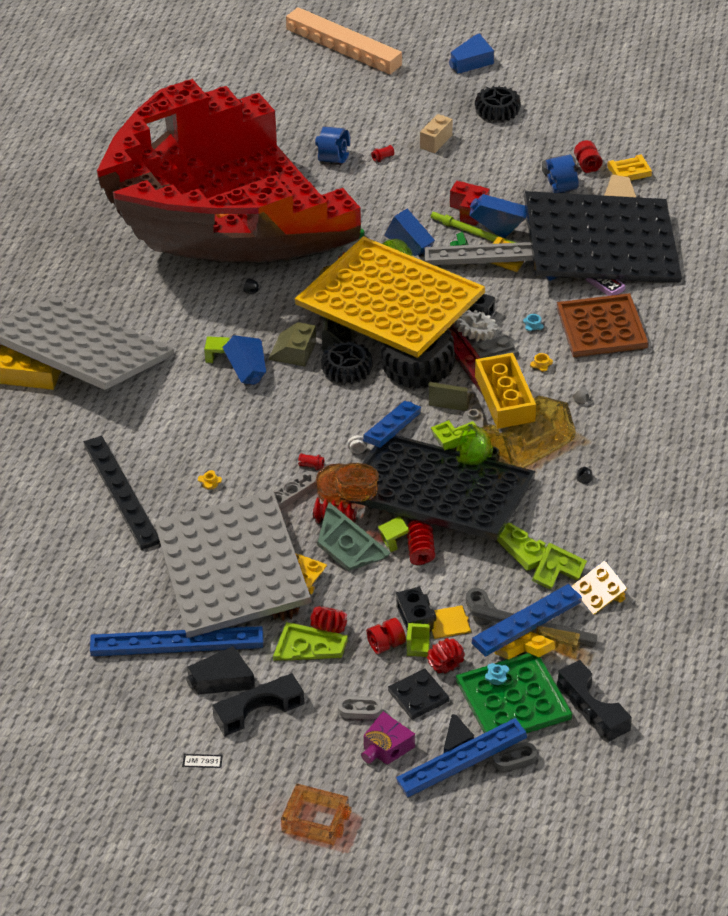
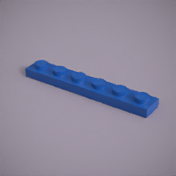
(526, 620)
(461, 757)

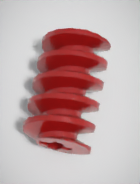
(320, 509)
(420, 543)

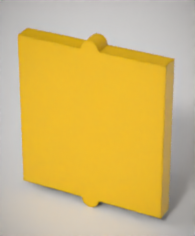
(450, 622)

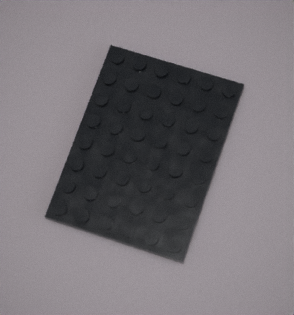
(601, 237)
(435, 488)

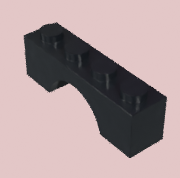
(281, 693)
(608, 718)

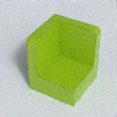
(214, 345)
(391, 531)
(418, 639)

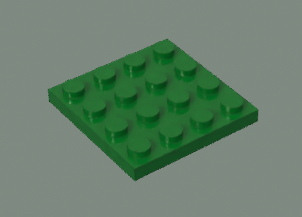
(526, 695)

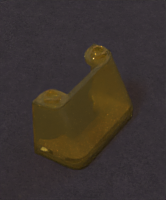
(535, 440)

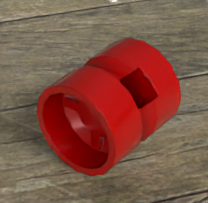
(588, 156)
(387, 635)

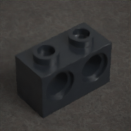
(414, 607)

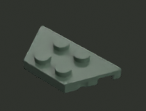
(347, 541)

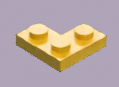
(530, 643)

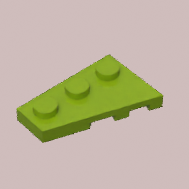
(521, 547)
(308, 643)

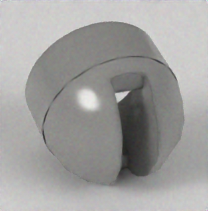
(581, 396)

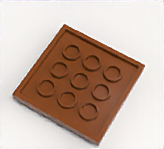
(602, 325)

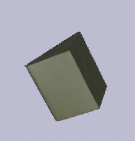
(449, 396)

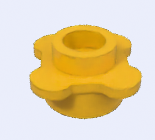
(541, 362)
(209, 480)

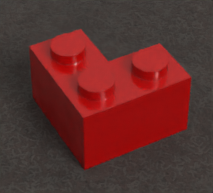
(462, 196)

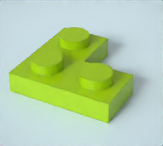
(448, 435)
(555, 561)

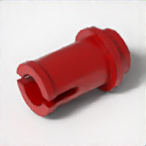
(379, 154)
(311, 461)

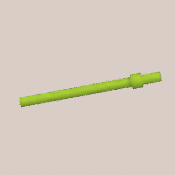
(450, 221)

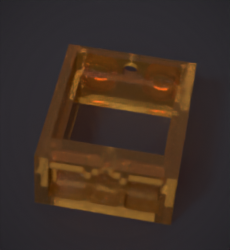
(314, 831)

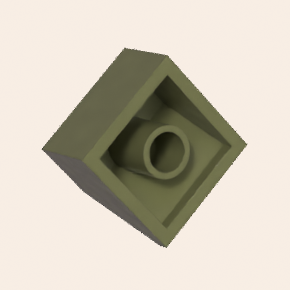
(295, 344)

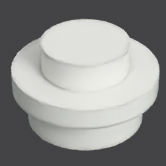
(357, 444)

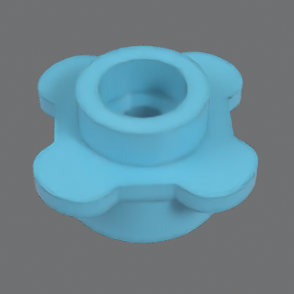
(533, 322)
(496, 674)

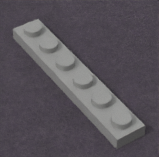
(478, 253)

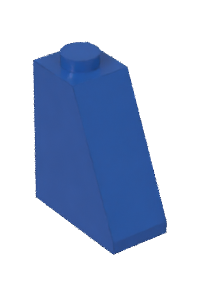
(471, 55)
(497, 214)
(409, 229)
(246, 358)

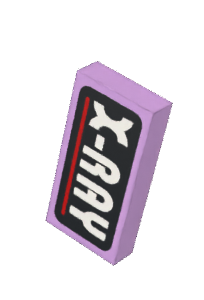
(607, 286)

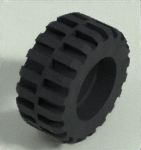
(426, 368)

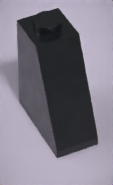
(220, 673)

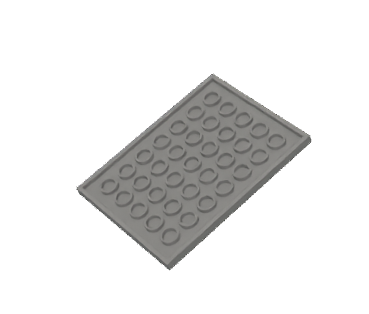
(81, 343)
(231, 563)

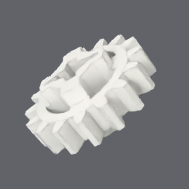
(476, 325)

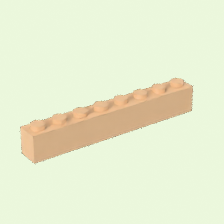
(344, 40)

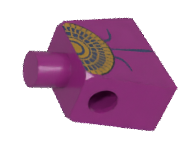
(387, 740)

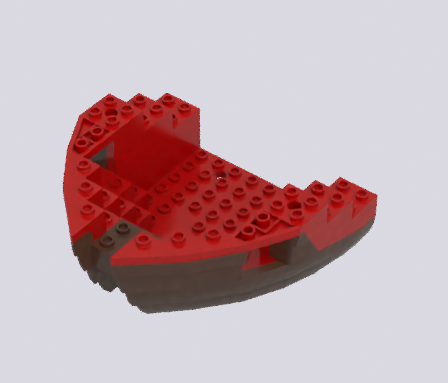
(214, 161)

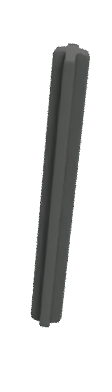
(498, 615)

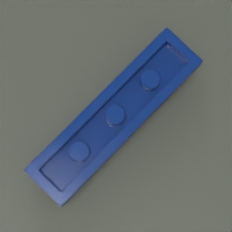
(392, 424)

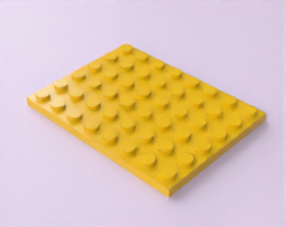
(390, 296)

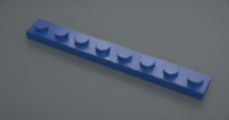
(175, 641)

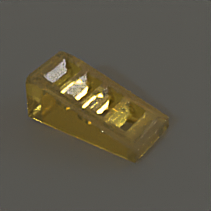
(565, 641)

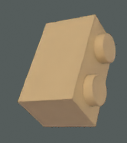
(436, 133)

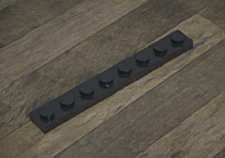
(121, 493)

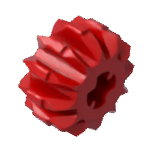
(328, 619)
(446, 655)

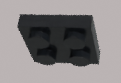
(418, 693)

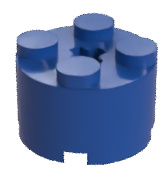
(333, 144)
(562, 174)

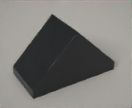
(457, 734)

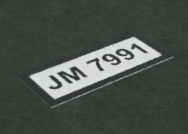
(202, 761)

